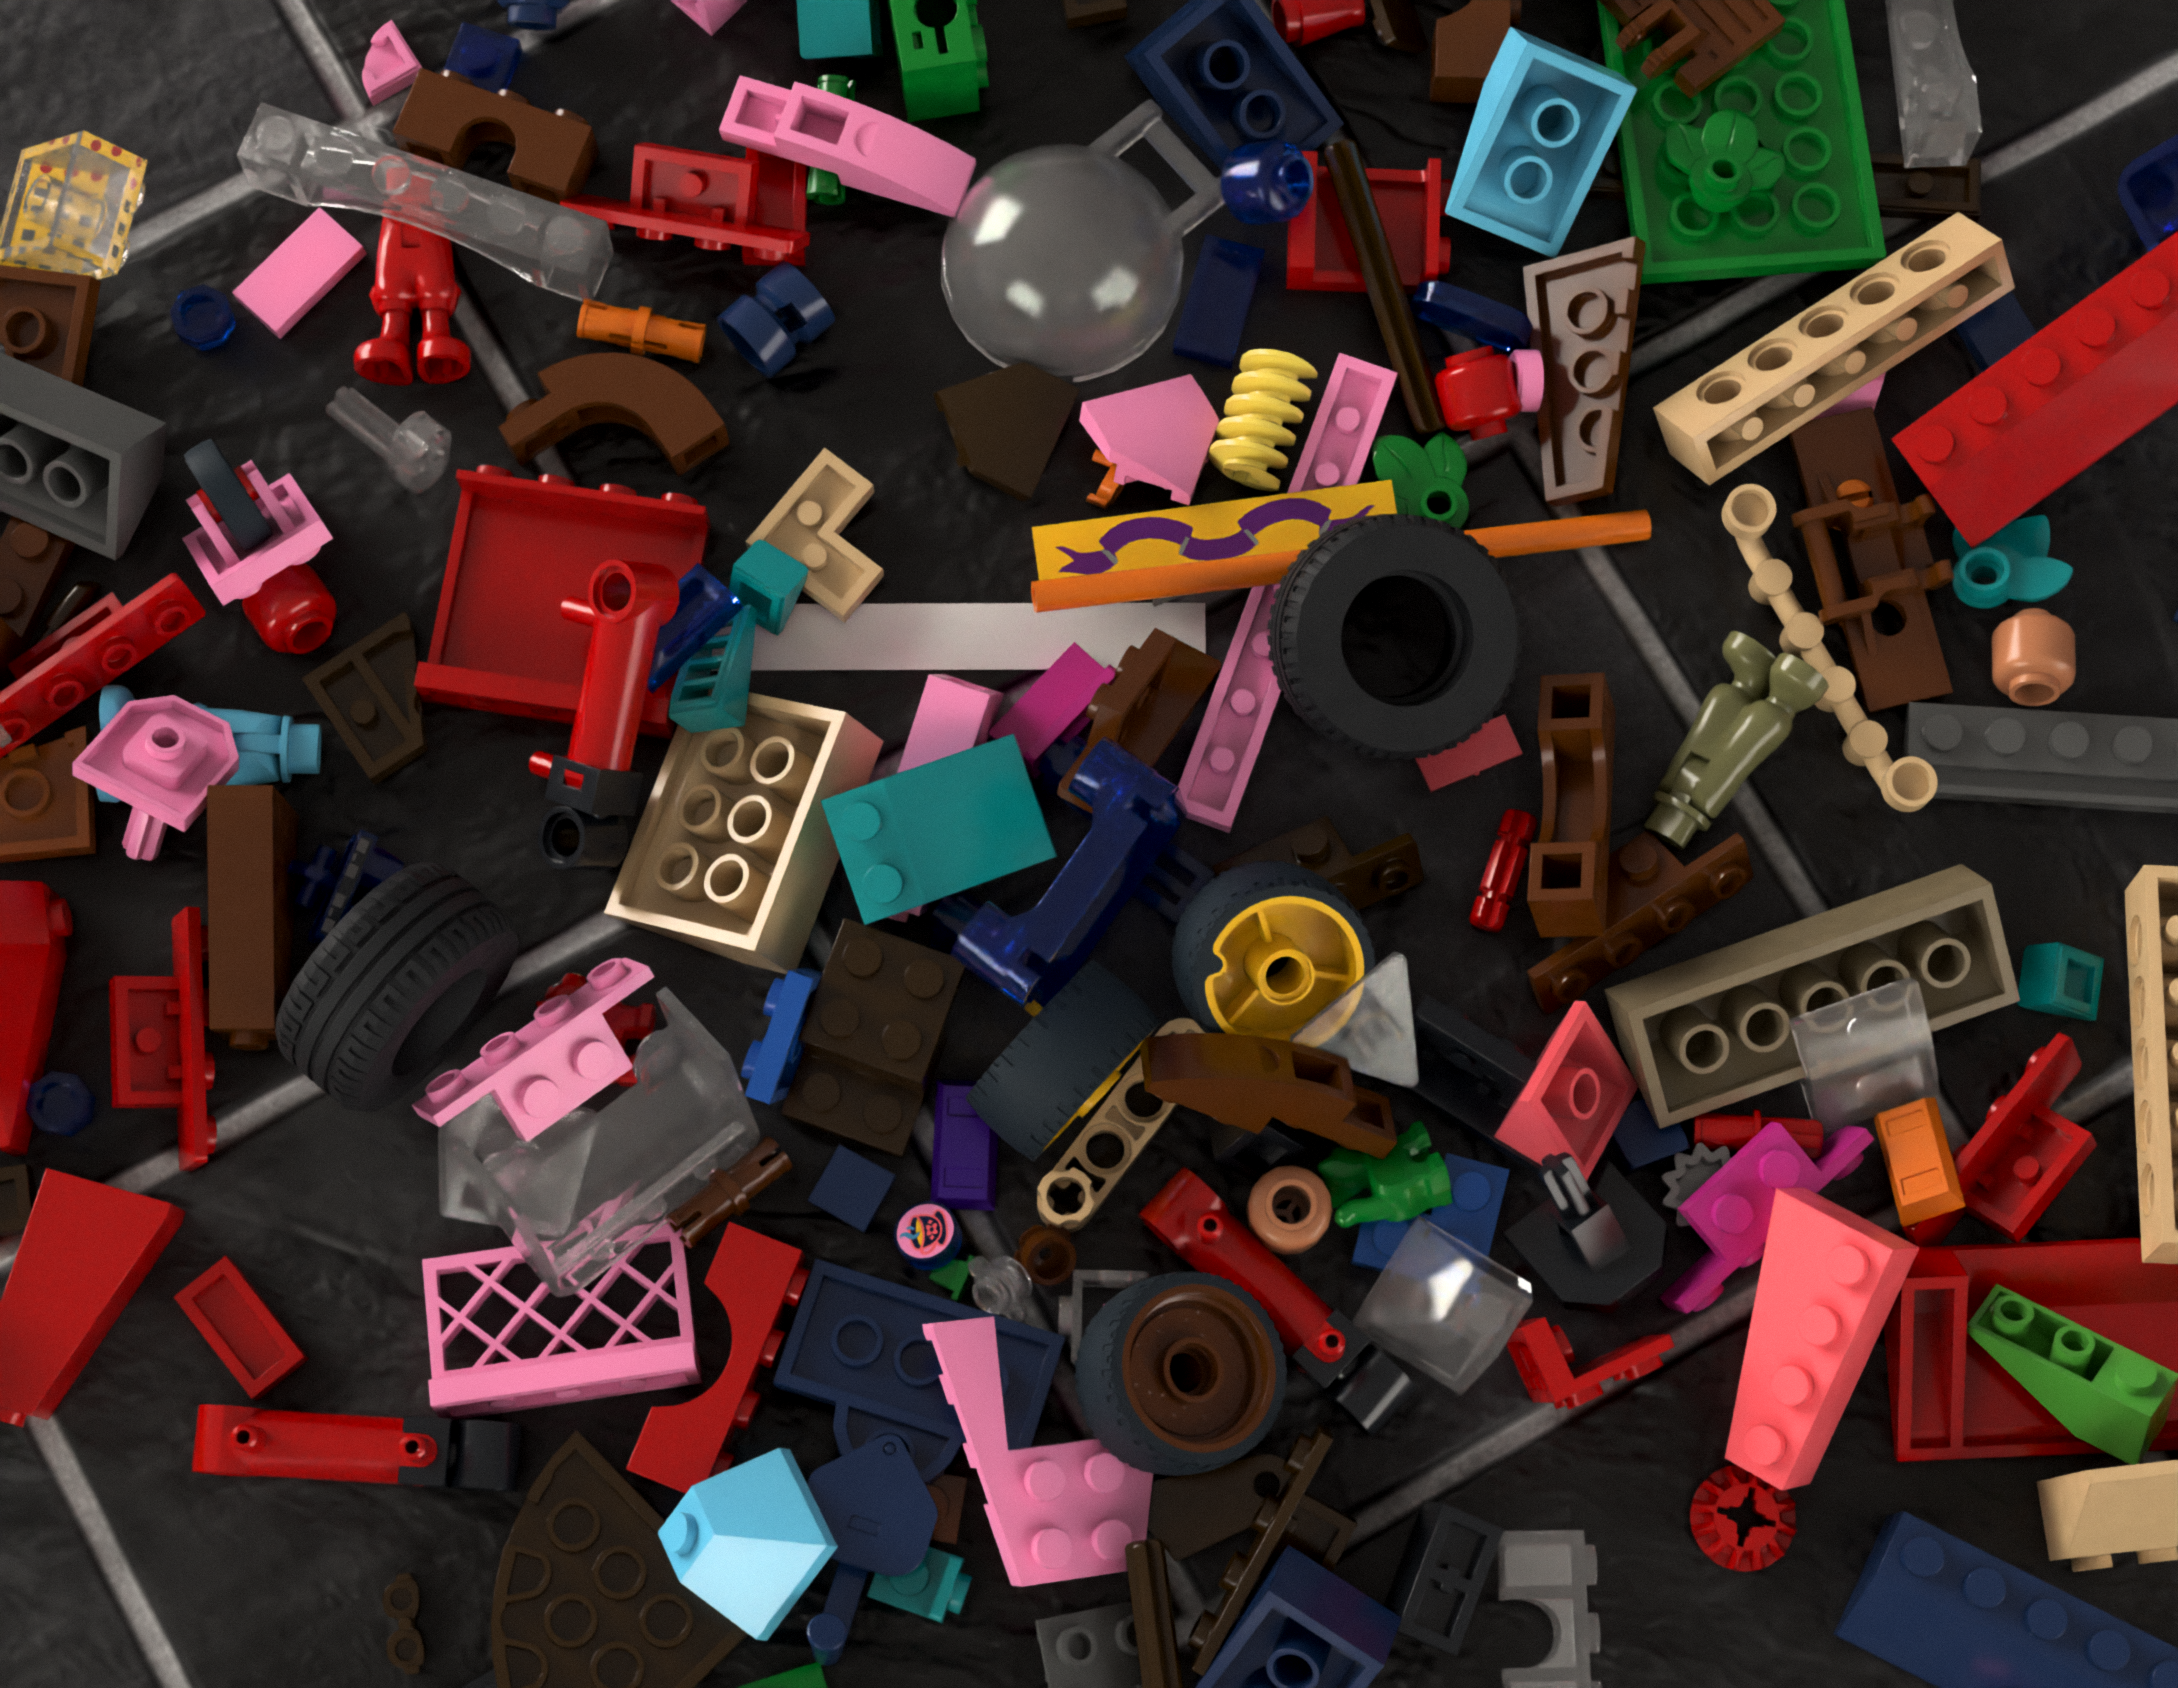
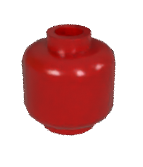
(1478, 392)
(292, 610)

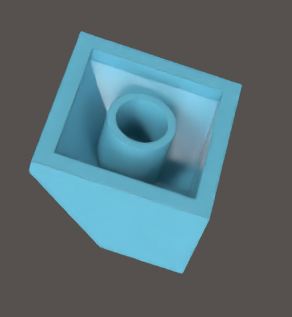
(749, 1541)

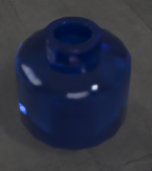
(1266, 182)

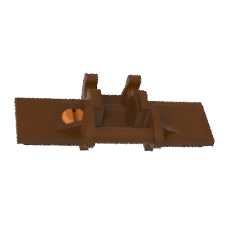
(1888, 553)

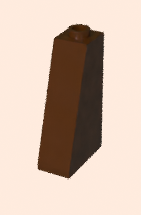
(249, 910)

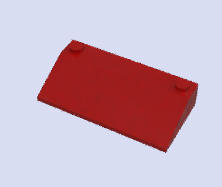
(1957, 1399)

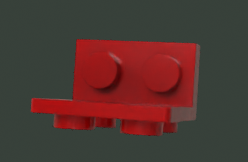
(1544, 1356)

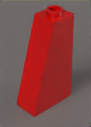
(70, 1283)

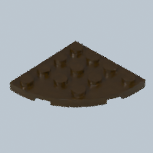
(592, 1591)

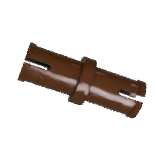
(728, 1192)

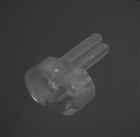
(414, 450)

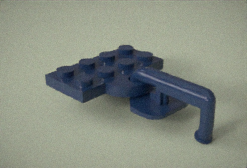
(867, 1355)

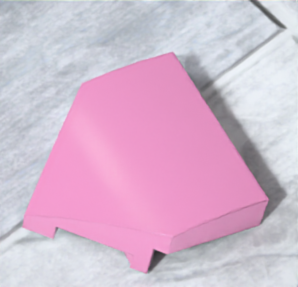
(1155, 434)

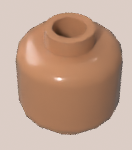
(2033, 657)
(1302, 1191)

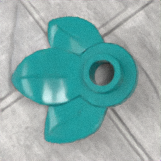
(2014, 561)

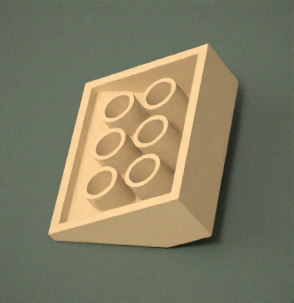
(739, 834)
(2112, 1513)

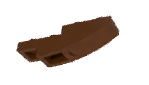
(1259, 1078)

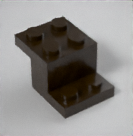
(873, 1038)

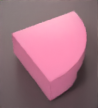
(388, 64)

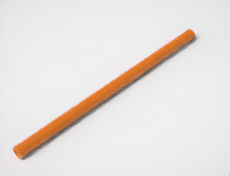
(1270, 567)

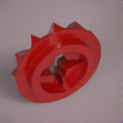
(1718, 1535)

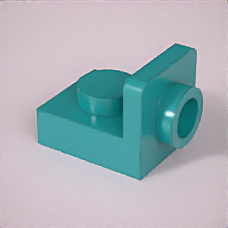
(929, 1589)

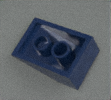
(1231, 79)
(1303, 1633)

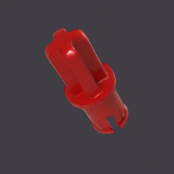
(1737, 1130)

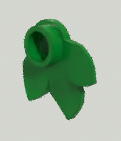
(1722, 159)
(1423, 475)

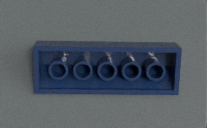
(1987, 1624)

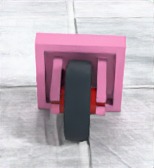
(246, 524)

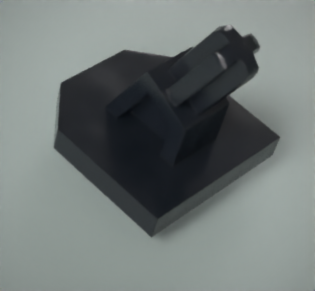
(1592, 1238)

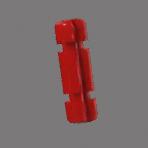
(1503, 870)

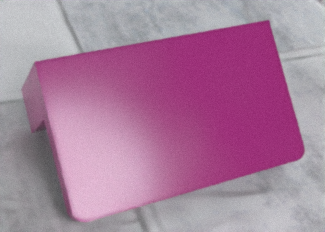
(1054, 706)

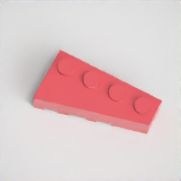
(1811, 1332)

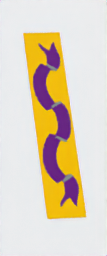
(1204, 530)

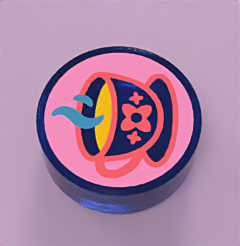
(928, 1235)

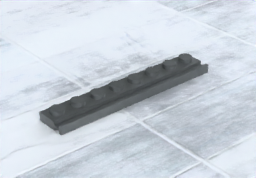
(2047, 756)

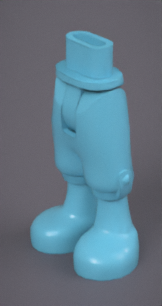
(266, 744)

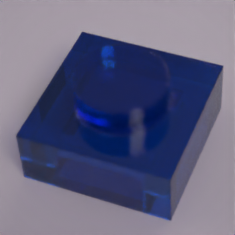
(484, 57)

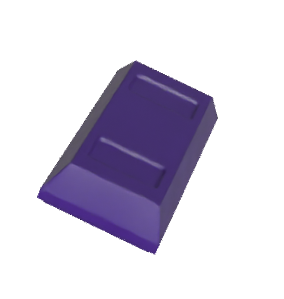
(962, 1151)

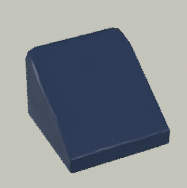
(1641, 1142)

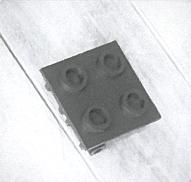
(1091, 1648)

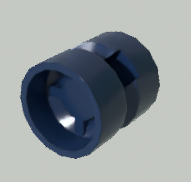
(760, 334)

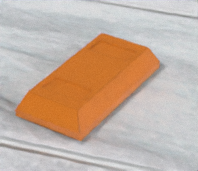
(1919, 1161)

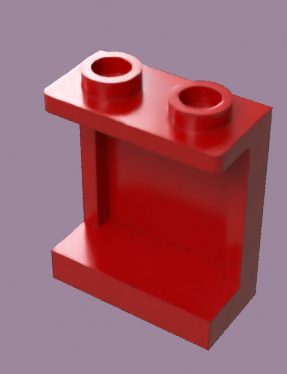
(1410, 209)

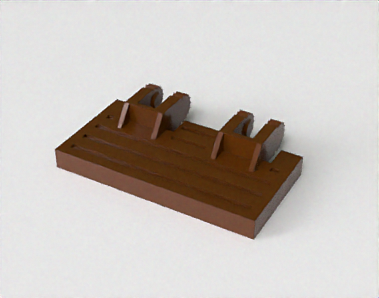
(1706, 32)

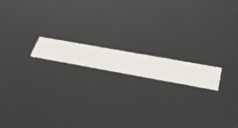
(965, 635)

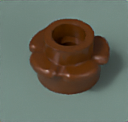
(1056, 1264)

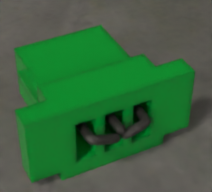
(954, 1277)

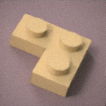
(808, 529)

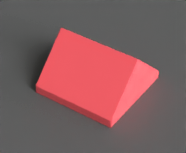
(1571, 1095)

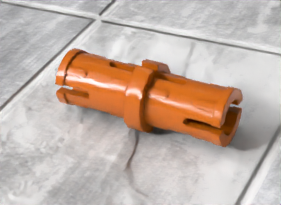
(641, 330)

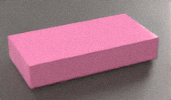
(299, 273)

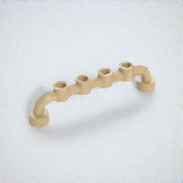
(1906, 782)

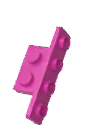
(1738, 1200)

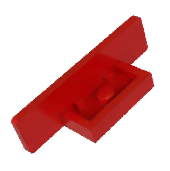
(696, 198)
(91, 654)
(161, 1042)
(2018, 1154)

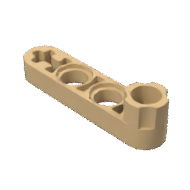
(1114, 1119)

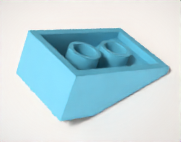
(1536, 142)

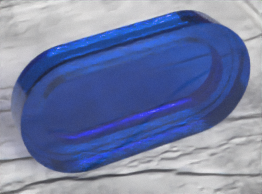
(1471, 316)

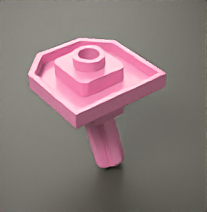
(160, 762)

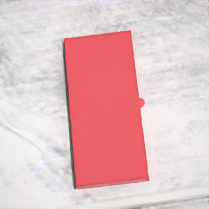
(1482, 751)

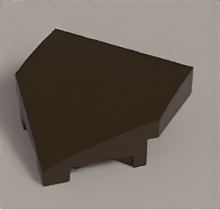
(1007, 424)

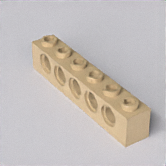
(1834, 347)
(2153, 997)

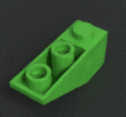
(2077, 1375)

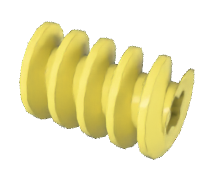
(1257, 417)

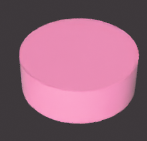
(1530, 378)

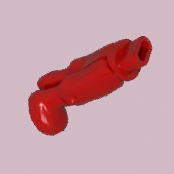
(413, 273)

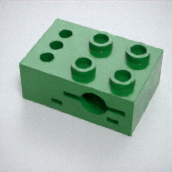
(938, 56)

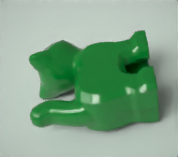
(1399, 1185)

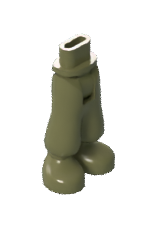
(1731, 736)

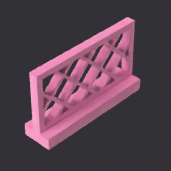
(554, 1376)

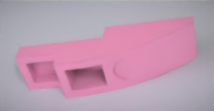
(851, 140)

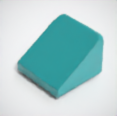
(769, 583)
(2060, 980)

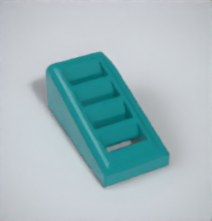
(728, 703)

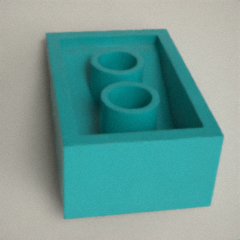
(939, 828)

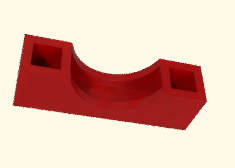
(755, 1284)

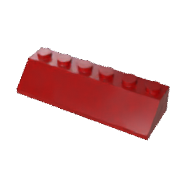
(2054, 401)

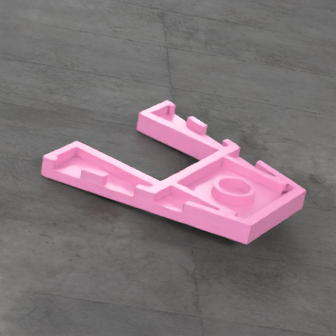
(1050, 1506)

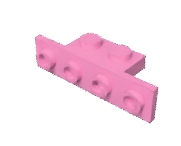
(547, 1063)

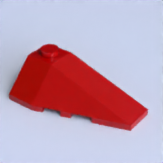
(30, 984)

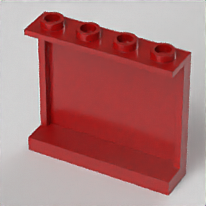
(513, 564)

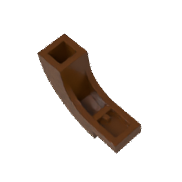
(620, 391)

